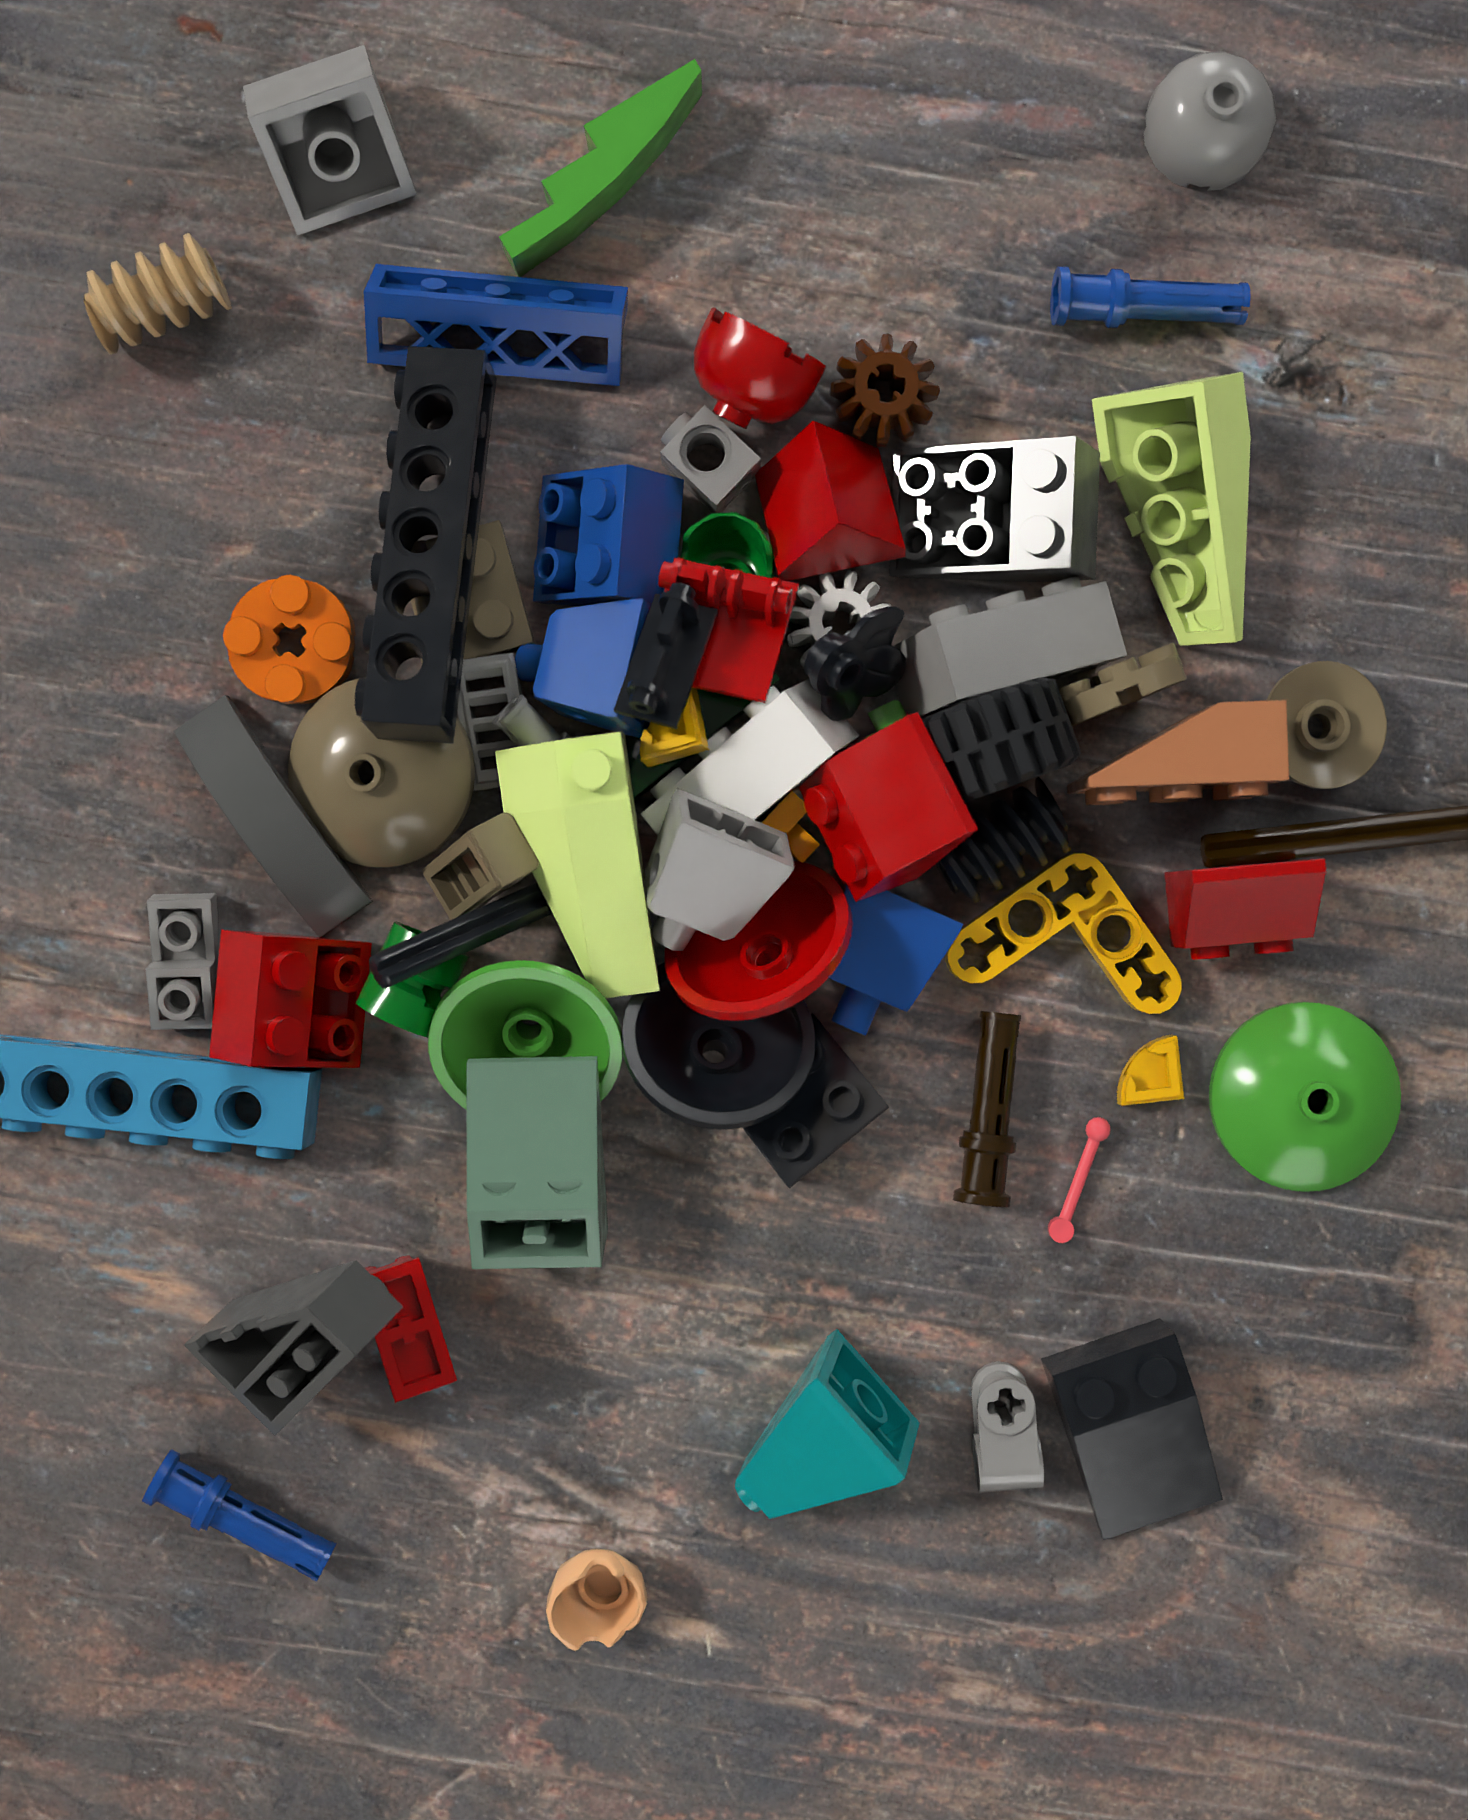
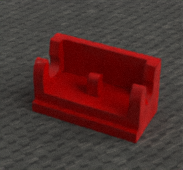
(413, 1340)

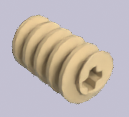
(153, 294)

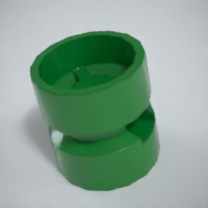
(414, 1000)

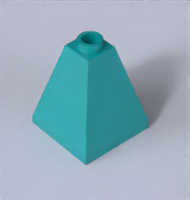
(829, 1438)

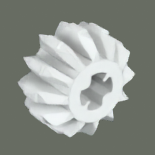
(826, 605)

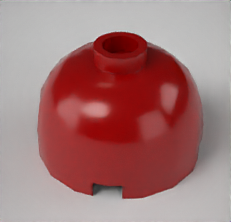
(752, 371)

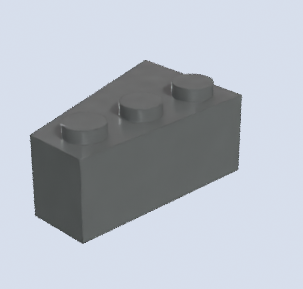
(293, 1338)

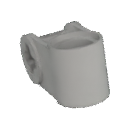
(1006, 1437)

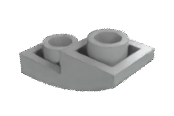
(183, 960)

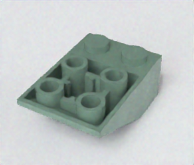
(535, 1163)

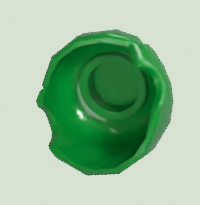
(729, 542)

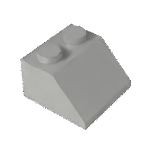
(328, 140)

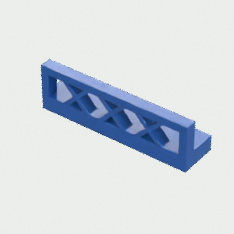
(501, 303)

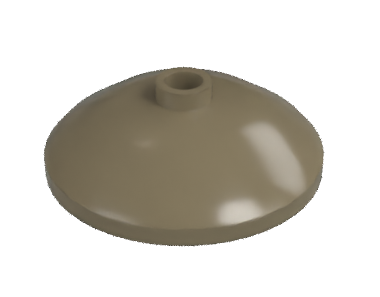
(408, 806)

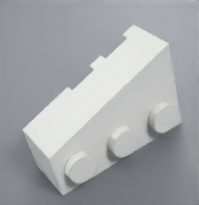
(762, 759)

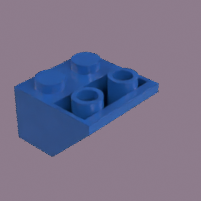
(605, 534)

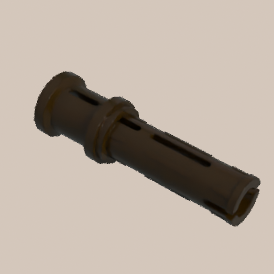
(987, 1140)

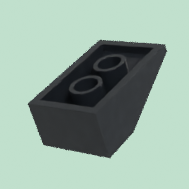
(1134, 1427)

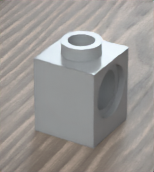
(715, 487)

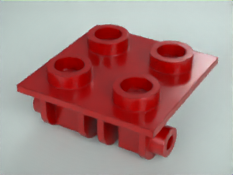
(747, 629)

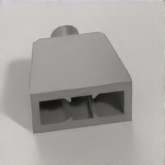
(711, 870)

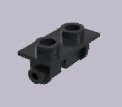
(666, 657)

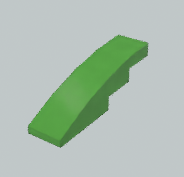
(621, 150)

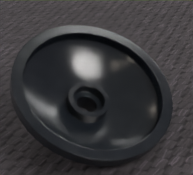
(761, 1068)

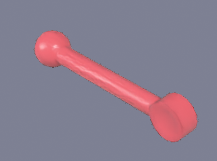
(1060, 1227)

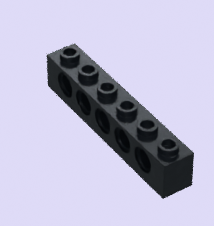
(430, 386)

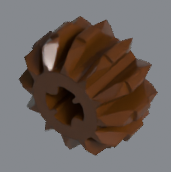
(904, 380)

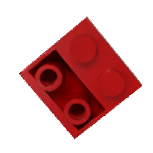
(289, 1000)

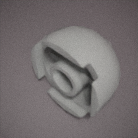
(1209, 120)

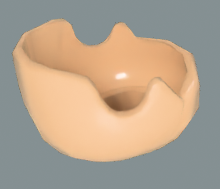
(595, 1598)

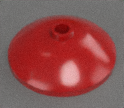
(774, 958)

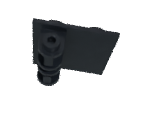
(823, 1115)

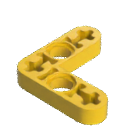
(1084, 917)

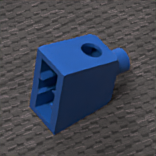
(586, 662)
(888, 956)

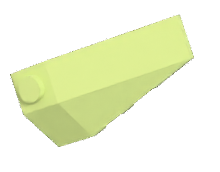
(583, 827)

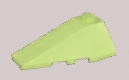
(1186, 482)

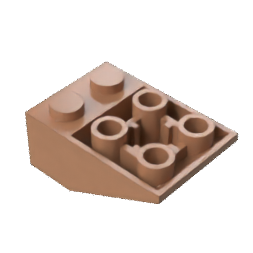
(1220, 748)

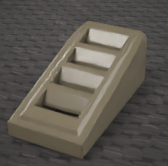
(480, 865)

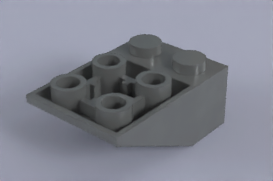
(998, 510)

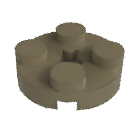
(1123, 684)

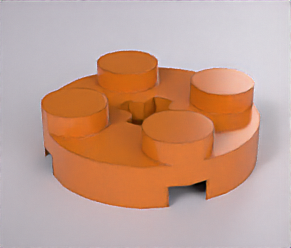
(290, 603)

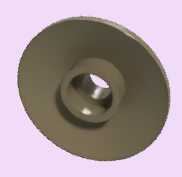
(1350, 718)

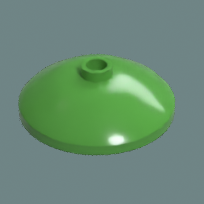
(485, 1013)
(1264, 1090)

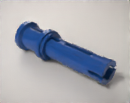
(1118, 298)
(213, 1504)

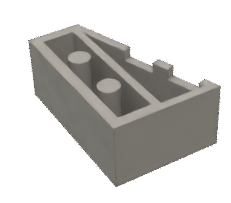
(1009, 644)

